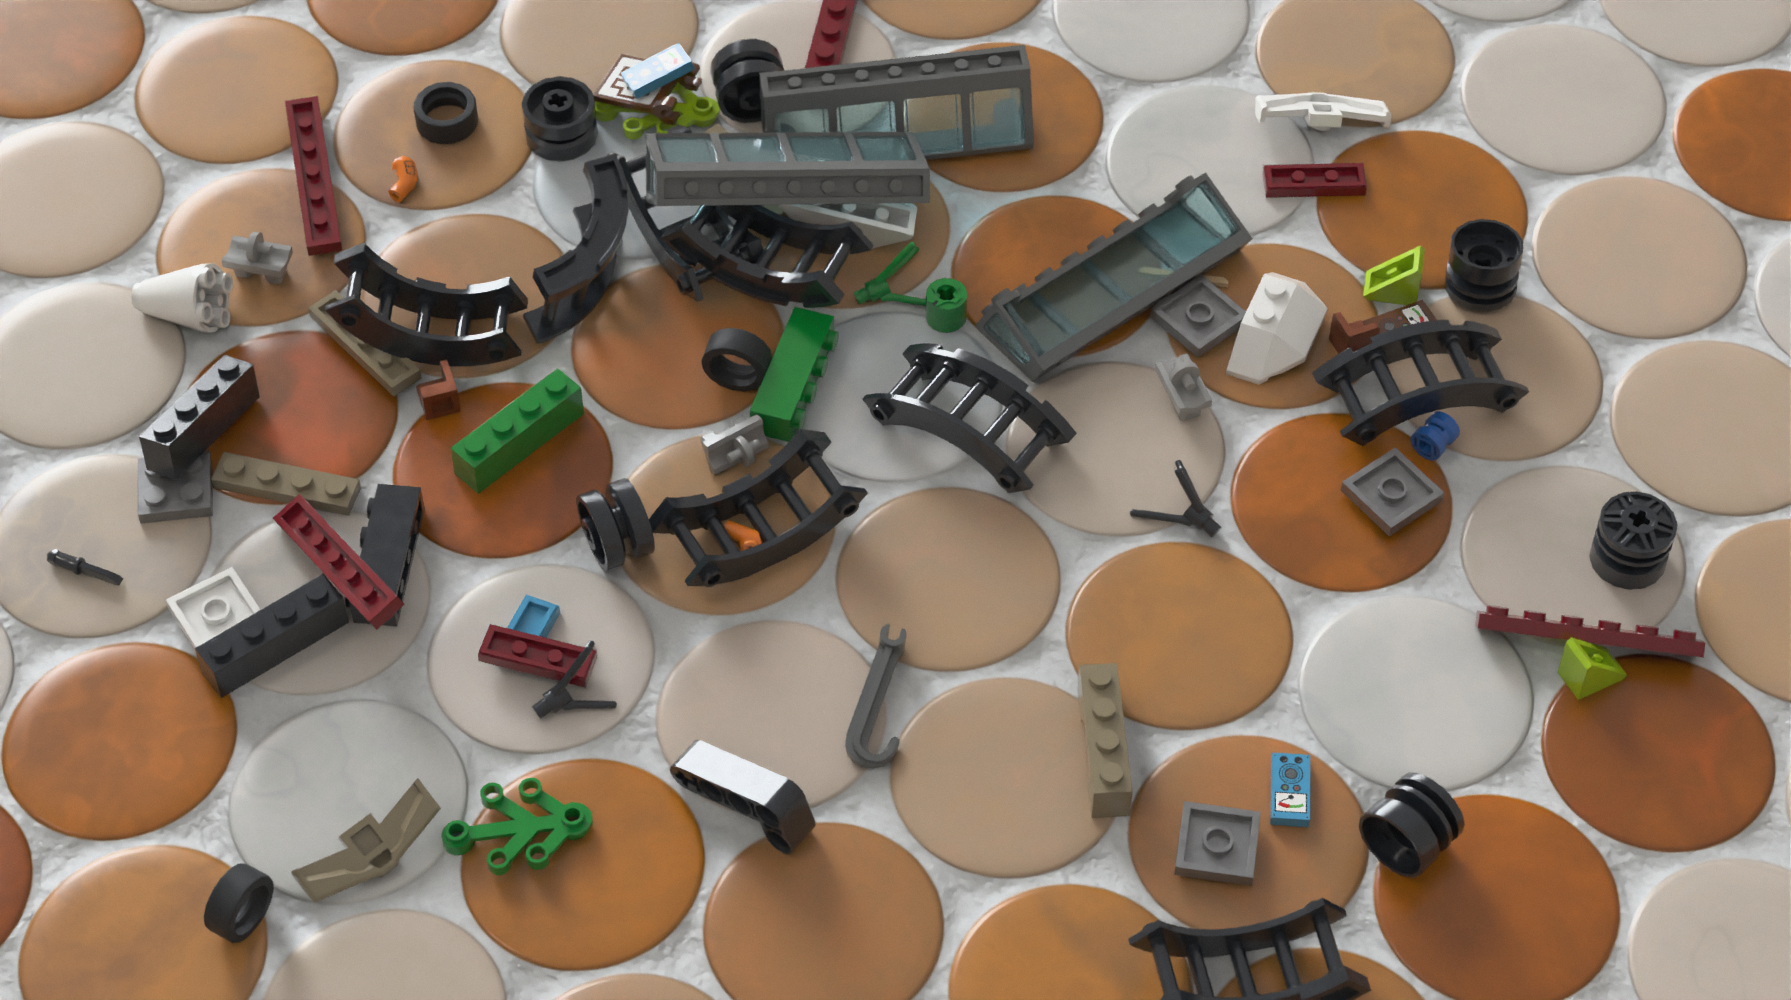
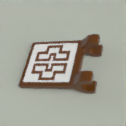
(658, 102)

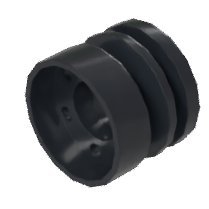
(1483, 265)
(1633, 540)
(1411, 825)

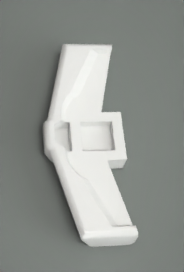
(1322, 109)

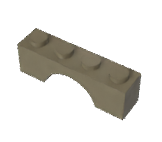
(1105, 739)

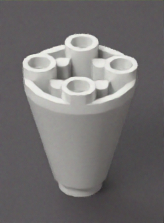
(187, 297)

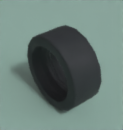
(443, 95)
(740, 344)
(238, 902)

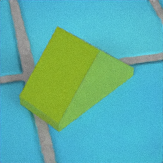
(1396, 279)
(1588, 668)

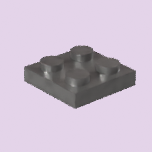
(1198, 315)
(1392, 491)
(175, 499)
(1217, 843)

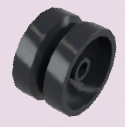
(737, 77)
(559, 118)
(615, 524)

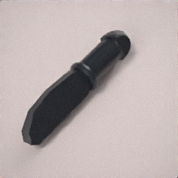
(79, 566)

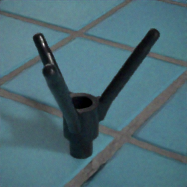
(1196, 513)
(559, 697)

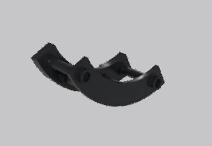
(676, 267)
(581, 276)
(756, 280)
(427, 299)
(1415, 342)
(984, 378)
(694, 512)
(1196, 944)

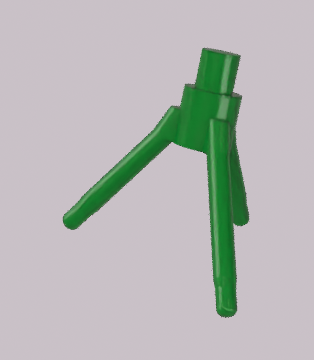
(878, 287)

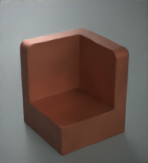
(1350, 335)
(439, 395)

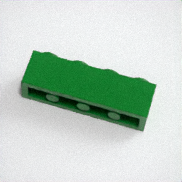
(794, 373)
(517, 430)

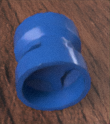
(1433, 437)

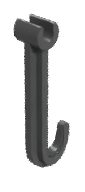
(871, 701)

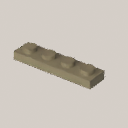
(390, 371)
(285, 482)

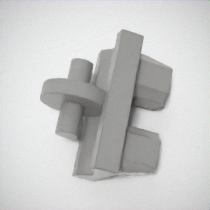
(258, 257)
(1184, 386)
(735, 444)

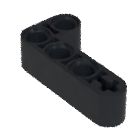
(747, 790)

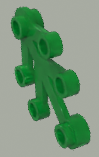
(522, 827)

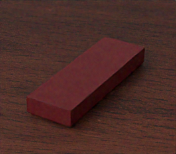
(1314, 180)
(534, 654)

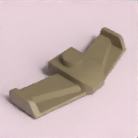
(370, 846)

